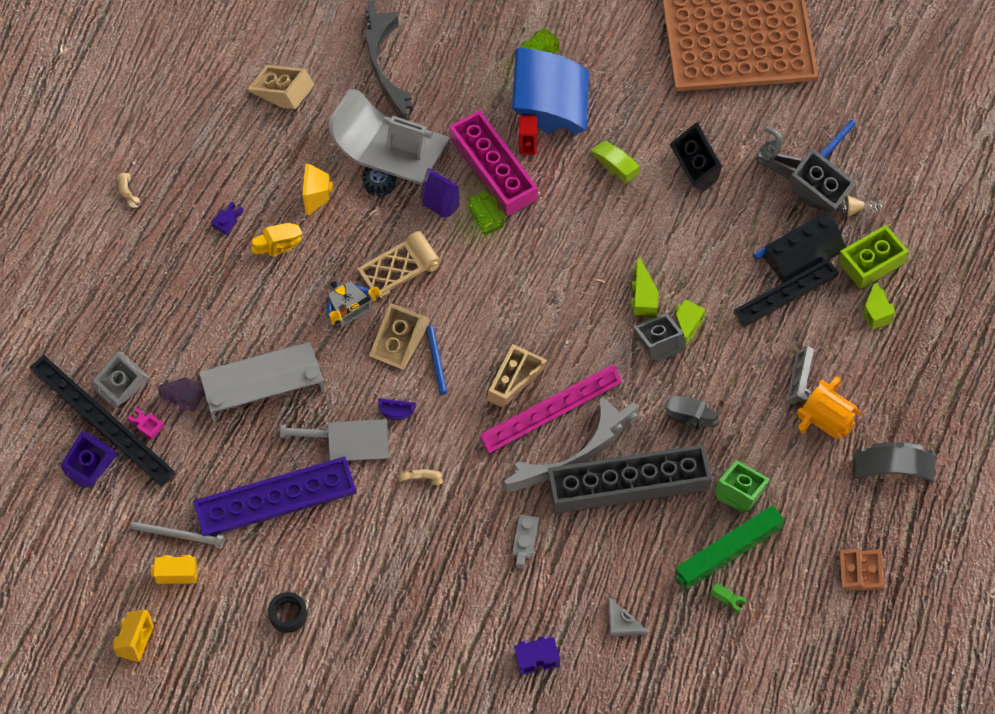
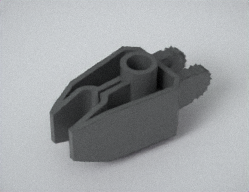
(691, 412)

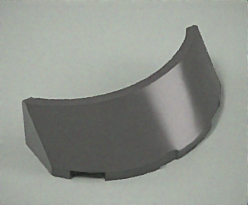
(895, 459)

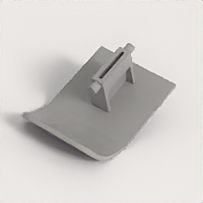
(384, 142)

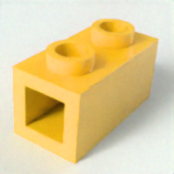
(174, 569)

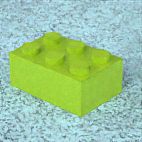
(873, 256)

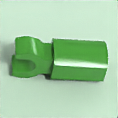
(727, 597)

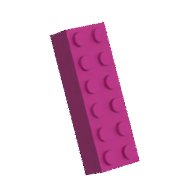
(493, 163)

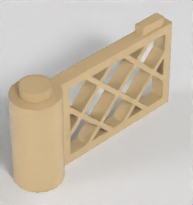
(421, 254)

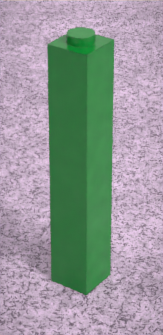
(729, 547)

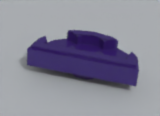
(396, 409)

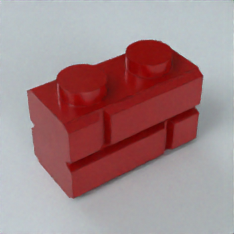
(527, 135)

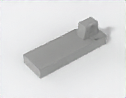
(799, 378)

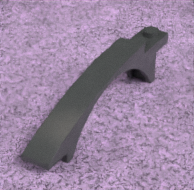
(378, 29)

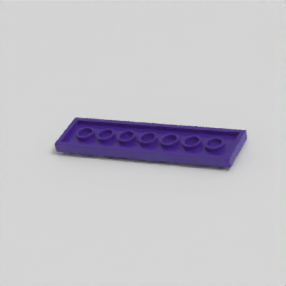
(274, 497)

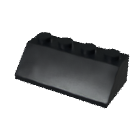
(804, 247)

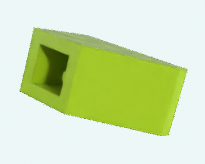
(877, 309)

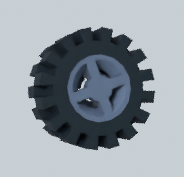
(372, 182)

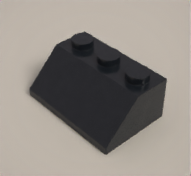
(697, 157)

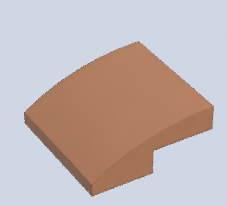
(862, 569)

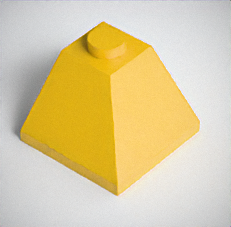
(315, 188)

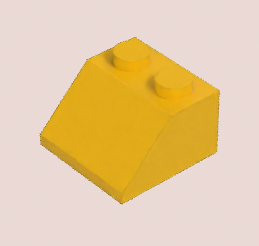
(133, 635)

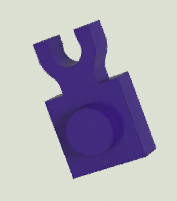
(227, 219)

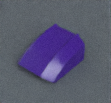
(439, 194)
(87, 460)

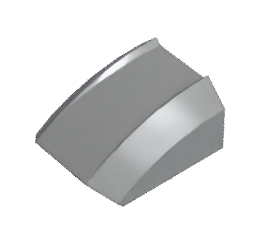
(119, 380)

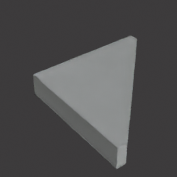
(623, 623)

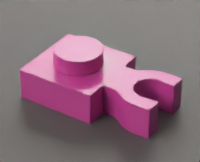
(147, 425)

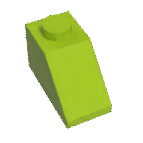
(689, 318)

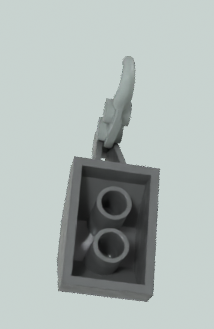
(812, 178)

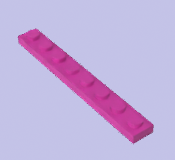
(550, 408)

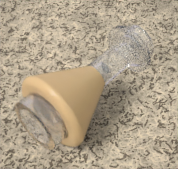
(852, 205)

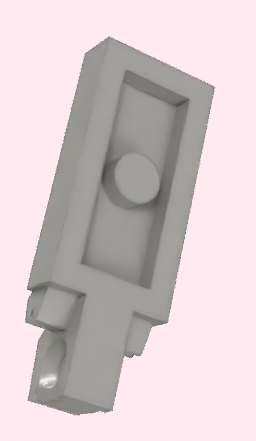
(525, 539)

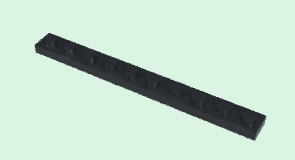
(102, 421)

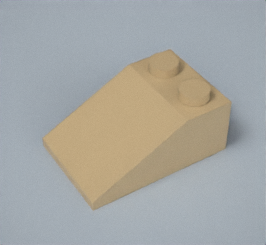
(282, 85)
(398, 336)

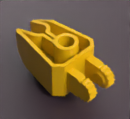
(277, 239)

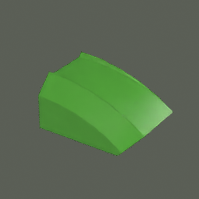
(741, 487)

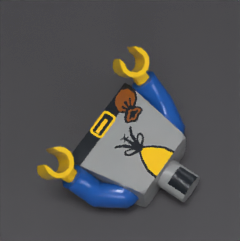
(349, 302)

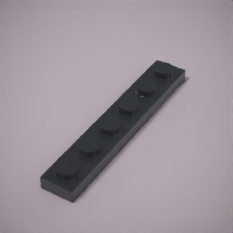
(786, 292)

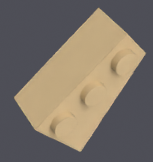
(514, 375)

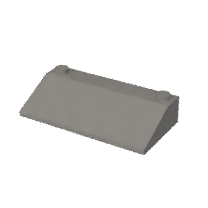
(261, 377)

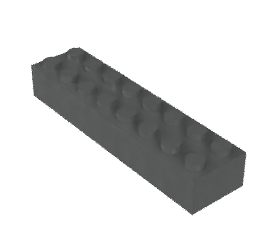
(629, 478)

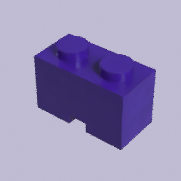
(536, 654)

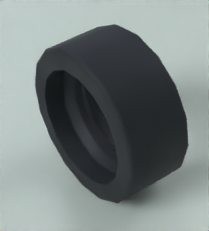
(280, 599)

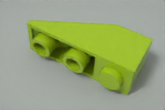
(646, 294)

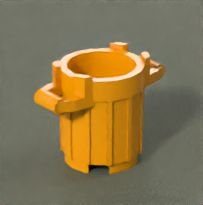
(828, 410)

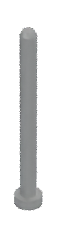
(302, 432)
(217, 541)

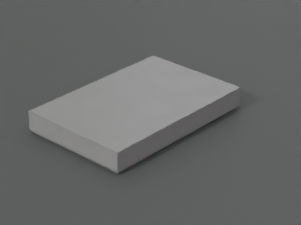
(358, 440)

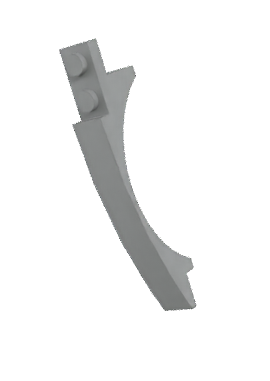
(610, 423)

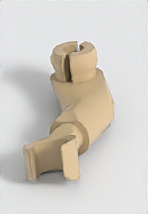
(123, 180)
(436, 476)

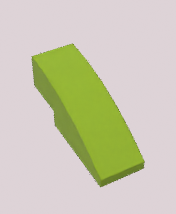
(616, 161)

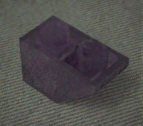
(183, 393)

